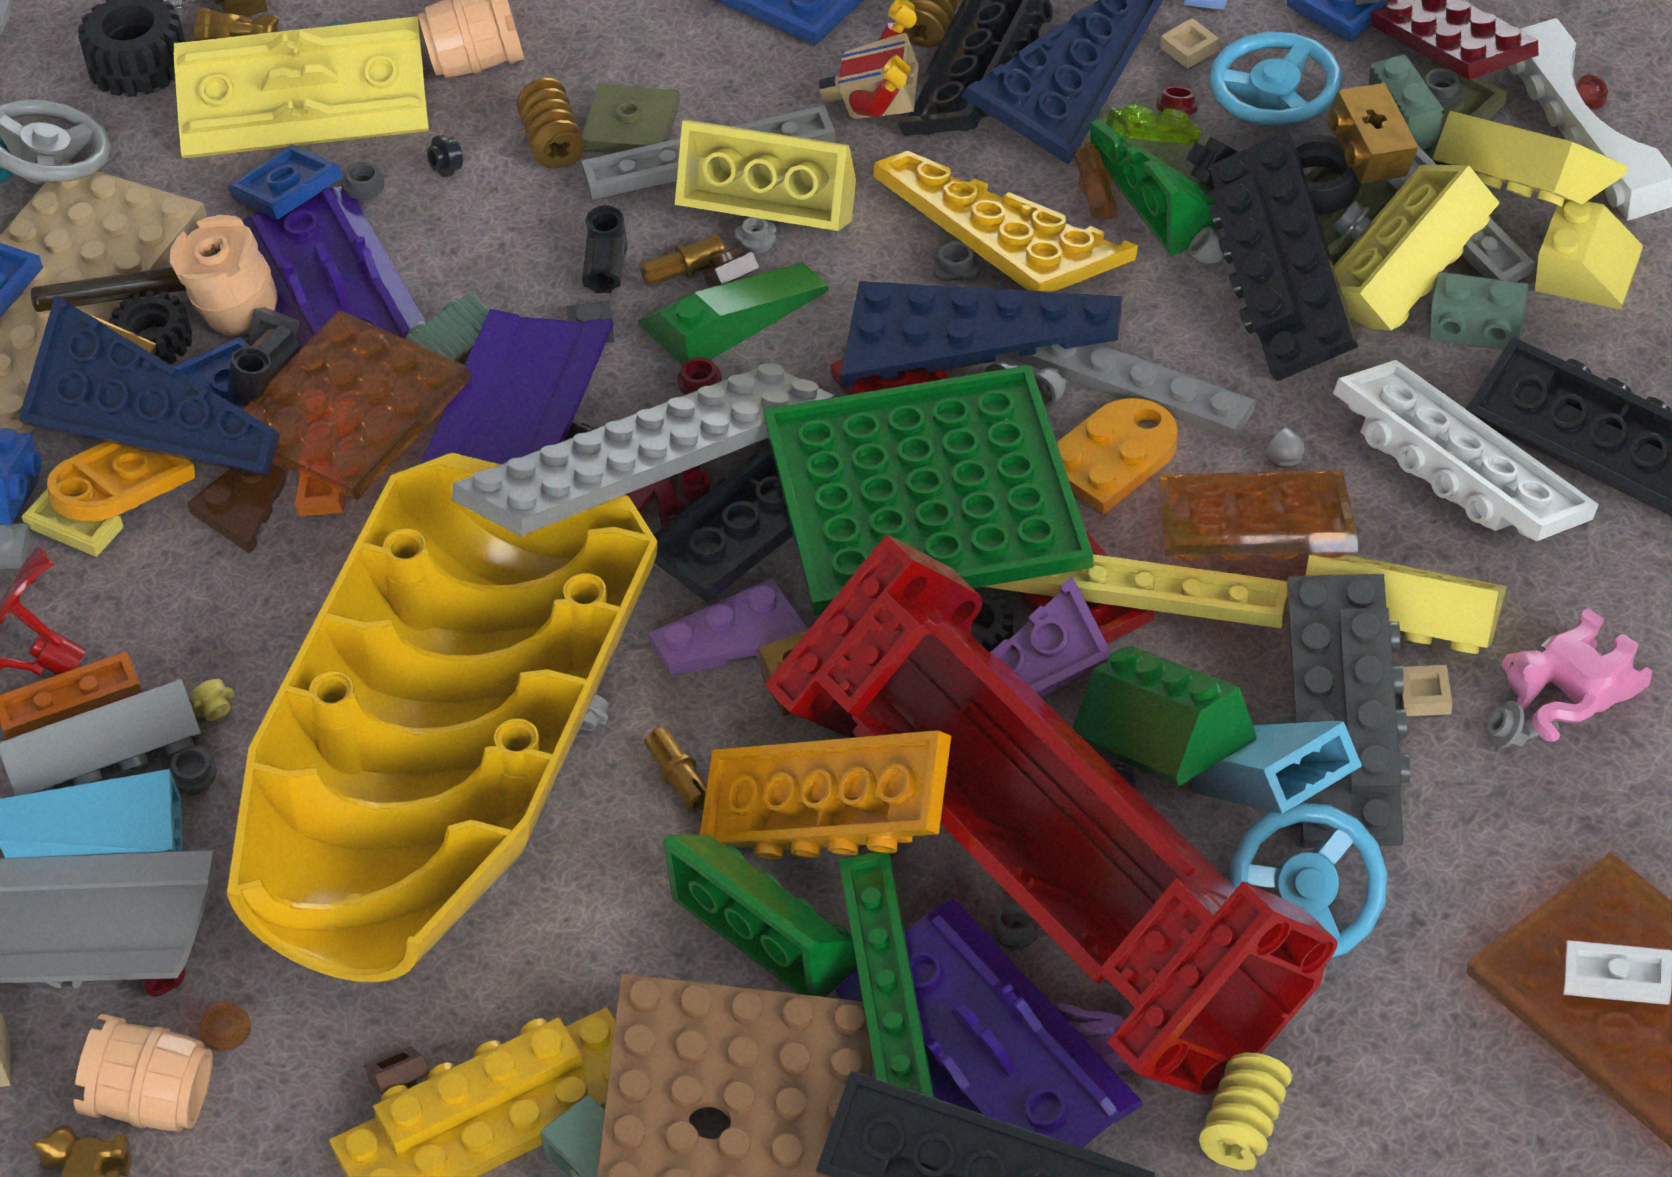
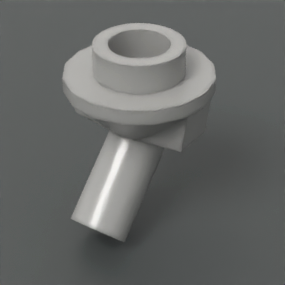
(1509, 726)

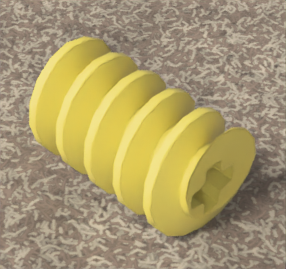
(1245, 1110)

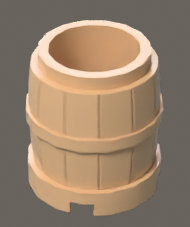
(469, 36)
(223, 273)
(143, 1075)

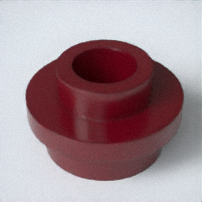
(1177, 98)
(698, 373)

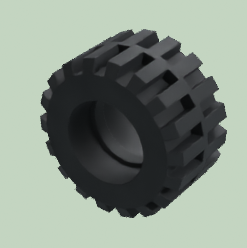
(130, 45)

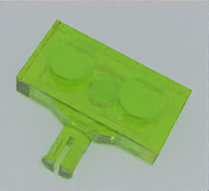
(1143, 124)

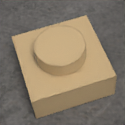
(1189, 43)
(1426, 690)

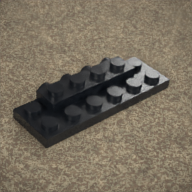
(975, 43)
(1279, 257)
(1581, 421)
(726, 529)
(909, 1134)

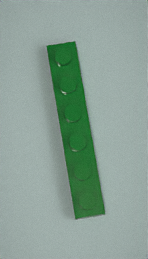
(885, 972)

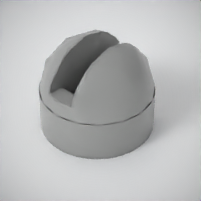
(1206, 246)
(1054, 381)
(1285, 448)

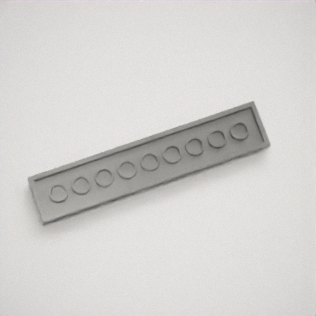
(632, 451)

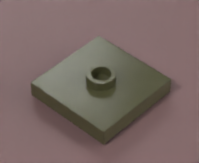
(629, 118)

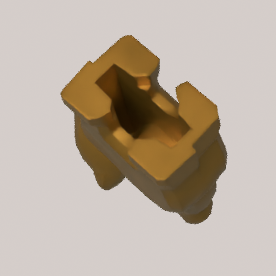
(216, 24)
(83, 1155)

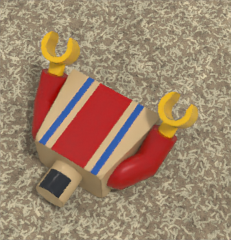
(879, 75)

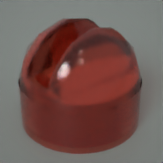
(1592, 90)

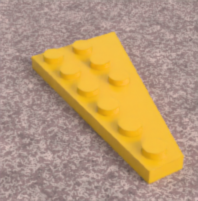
(1009, 232)

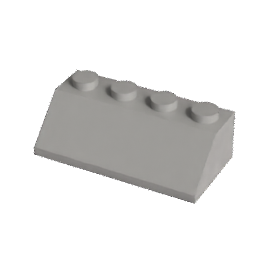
(99, 739)

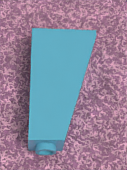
(1281, 766)
(95, 818)

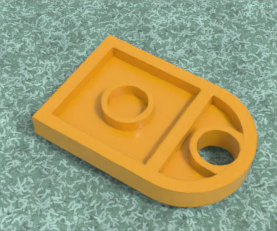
(1113, 455)
(113, 481)

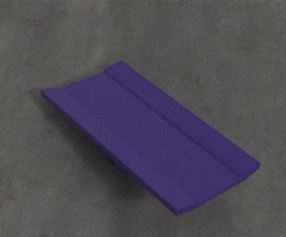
(329, 262)
(521, 387)
(999, 1040)

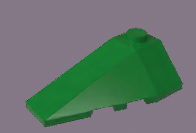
(1160, 194)
(729, 313)

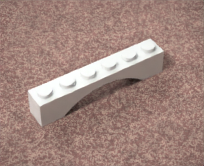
(1551, 82)

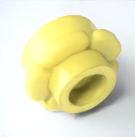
(211, 699)

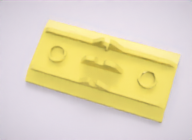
(300, 87)

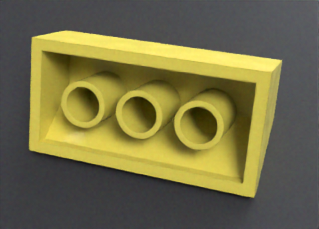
(1525, 160)
(765, 175)
(1412, 243)
(1428, 601)

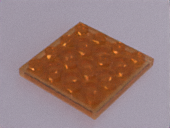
(354, 402)
(1256, 514)

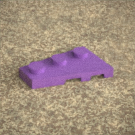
(727, 630)
(1056, 643)

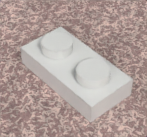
(1618, 972)

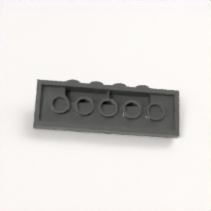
(1347, 675)

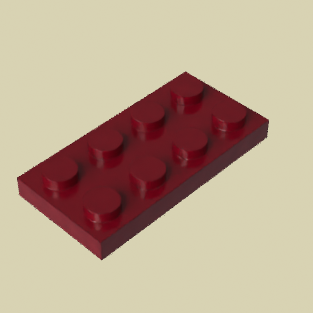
(1455, 35)

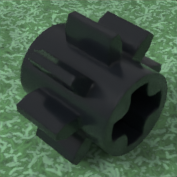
(1207, 155)

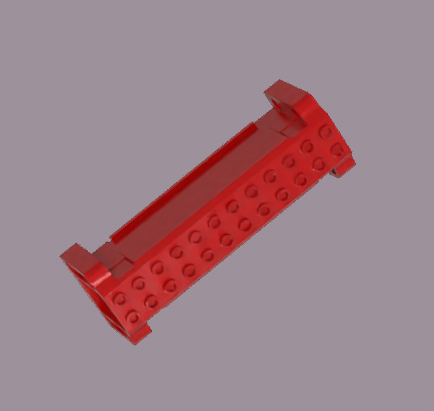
(1058, 825)

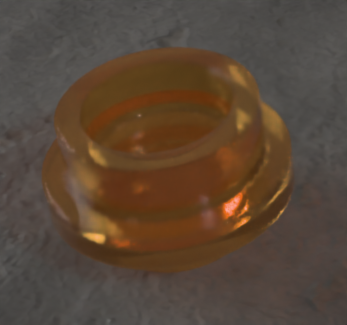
(224, 1026)

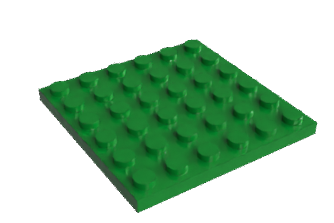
(937, 464)

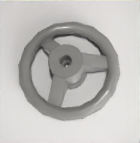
(42, 147)

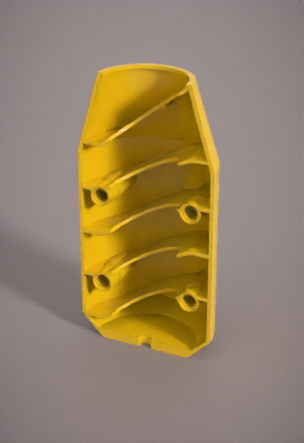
(425, 721)

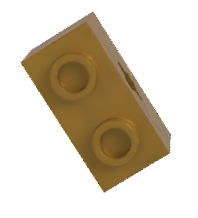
(1372, 133)

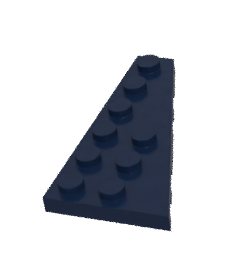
(1065, 75)
(957, 327)
(118, 393)

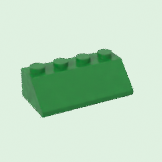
(1161, 715)
(758, 915)

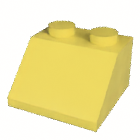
(1587, 255)

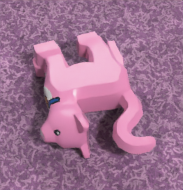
(1579, 671)

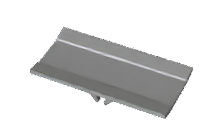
(101, 915)

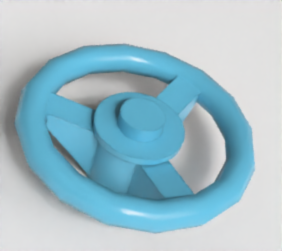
(1272, 84)
(1310, 876)

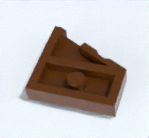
(239, 504)

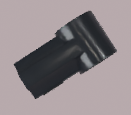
(604, 249)
(257, 365)

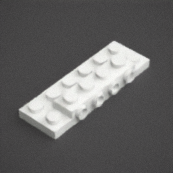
(1461, 454)

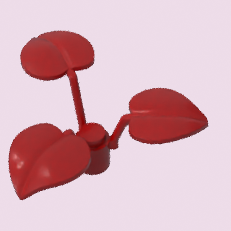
(49, 648)

